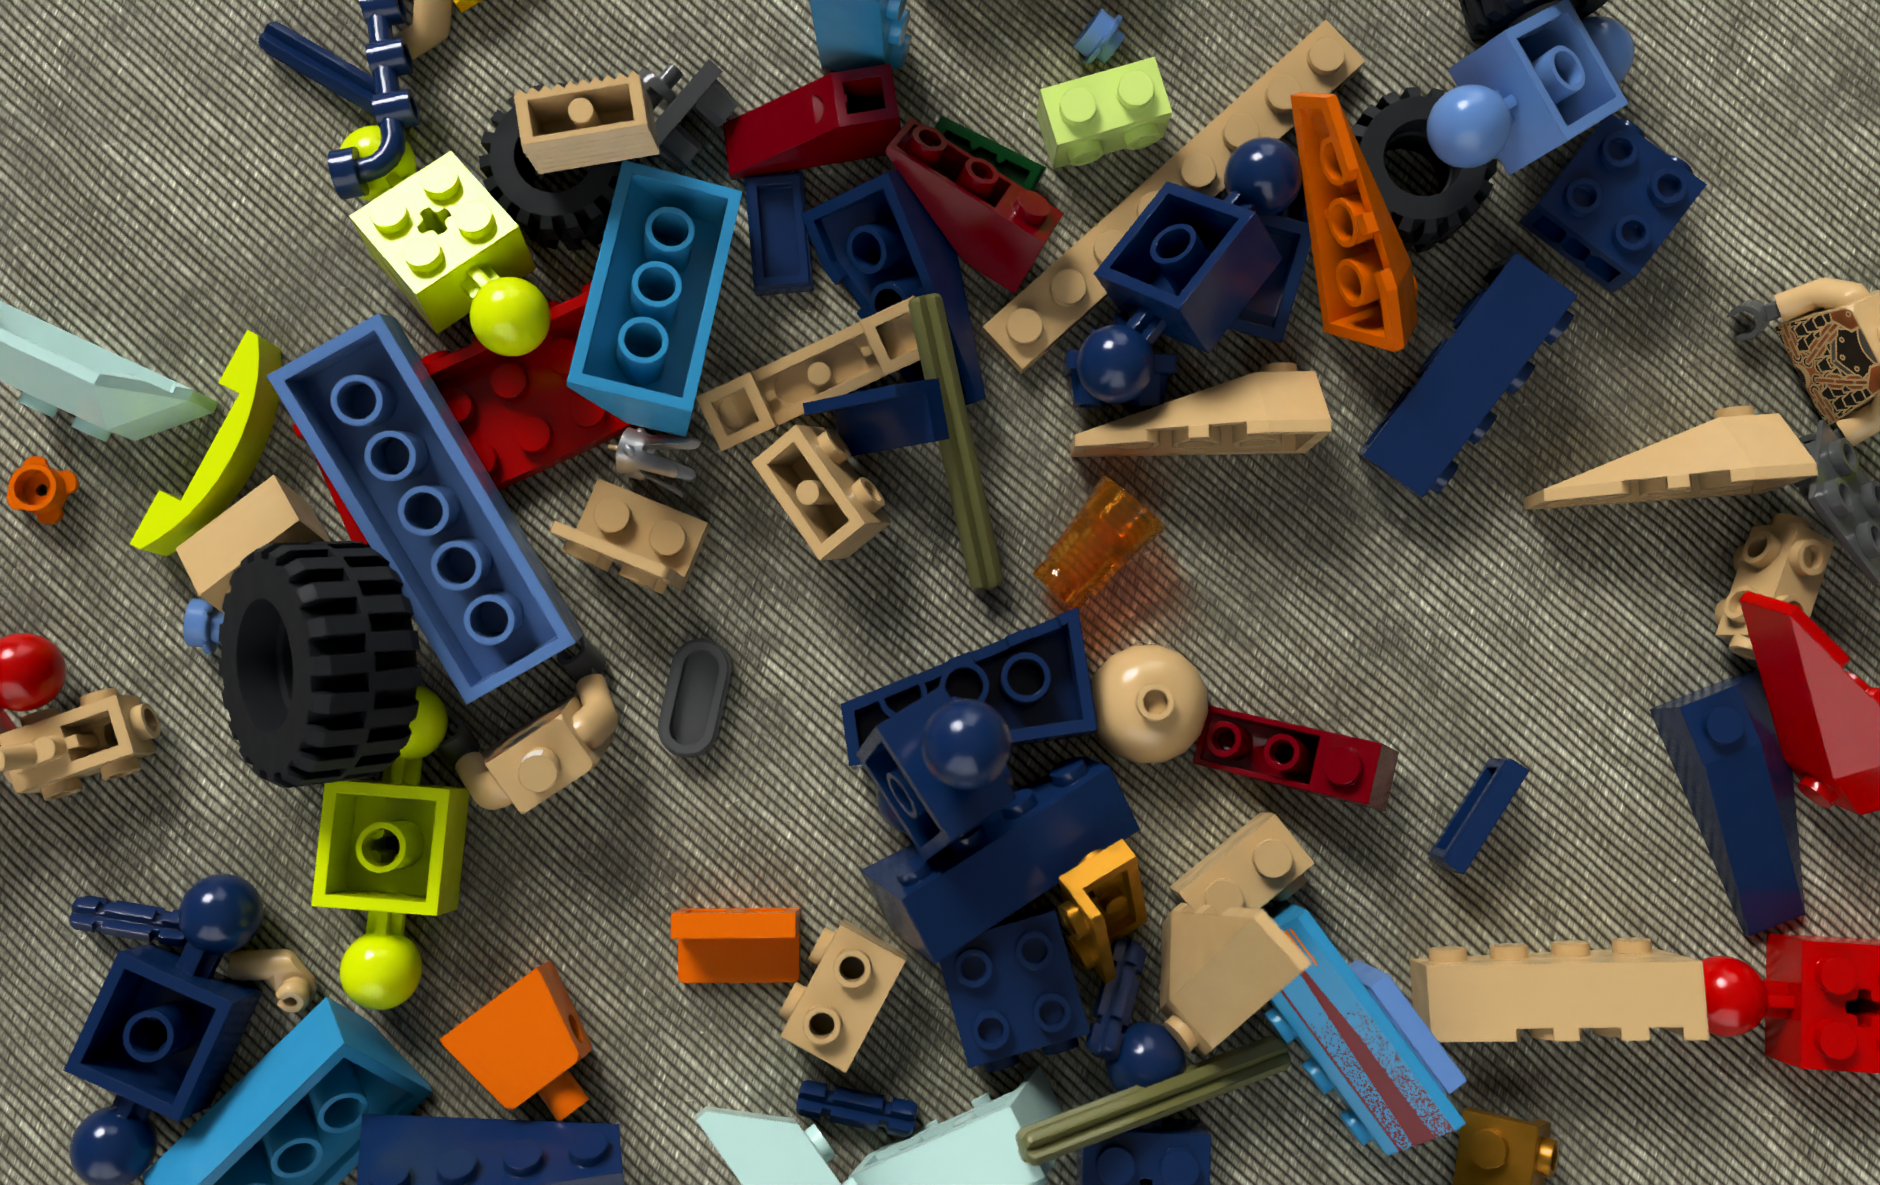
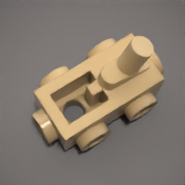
(1777, 562)
(62, 748)

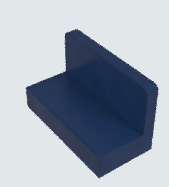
(887, 416)

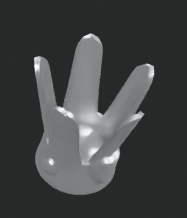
(637, 457)

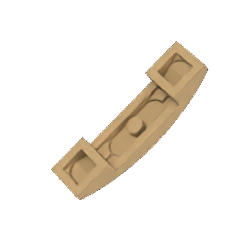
(816, 372)

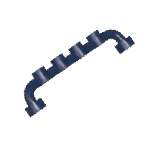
(391, 106)

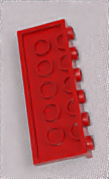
(516, 406)

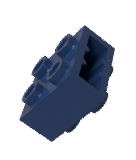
(1613, 202)
(1015, 991)

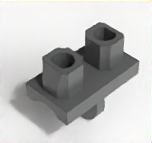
(702, 95)

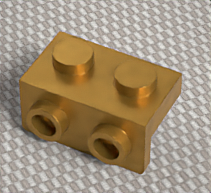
(1102, 905)
(1504, 1150)

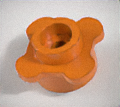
(25, 486)

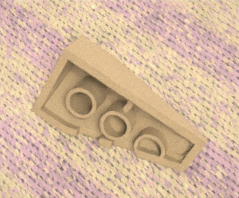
(1248, 415)
(1716, 459)
(1221, 971)

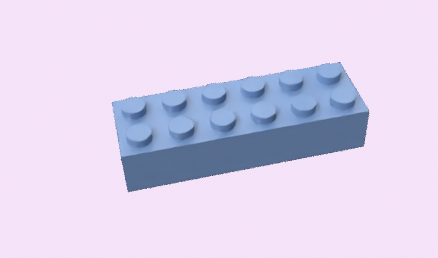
(426, 505)

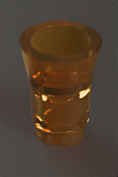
(1097, 543)

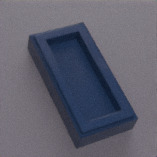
(778, 234)
(1477, 814)

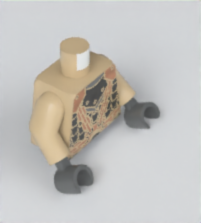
(1835, 347)
(547, 749)

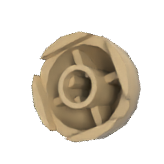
(1148, 704)

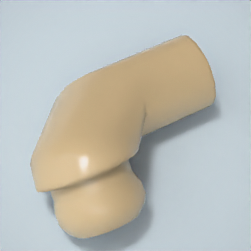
(429, 26)
(282, 970)

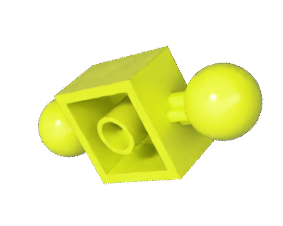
(451, 249)
(361, 874)

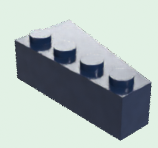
(1469, 374)
(1028, 677)
(1002, 861)
(486, 1152)

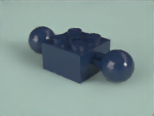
(1188, 268)
(939, 768)
(164, 1031)
(1162, 1150)

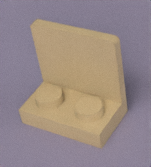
(643, 536)

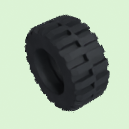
(318, 662)

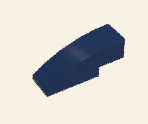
(1271, 306)

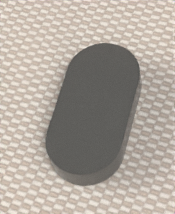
(695, 698)

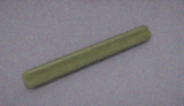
(959, 451)
(1142, 1105)

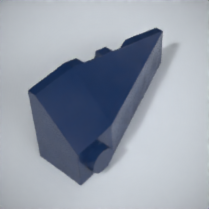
(889, 250)
(1739, 795)

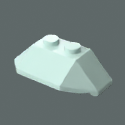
(90, 382)
(769, 1148)

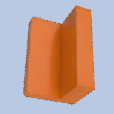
(737, 944)

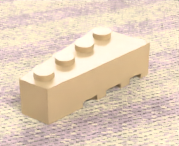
(1559, 992)

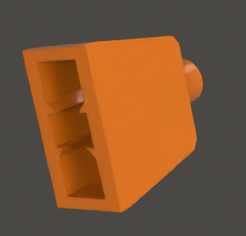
(526, 1044)

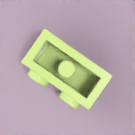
(1103, 113)

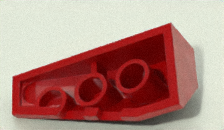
(1819, 710)

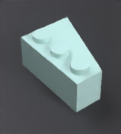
(970, 1147)

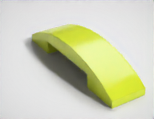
(229, 458)

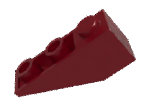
(819, 124)
(980, 211)
(1297, 757)

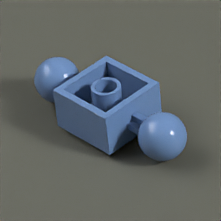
(1531, 89)

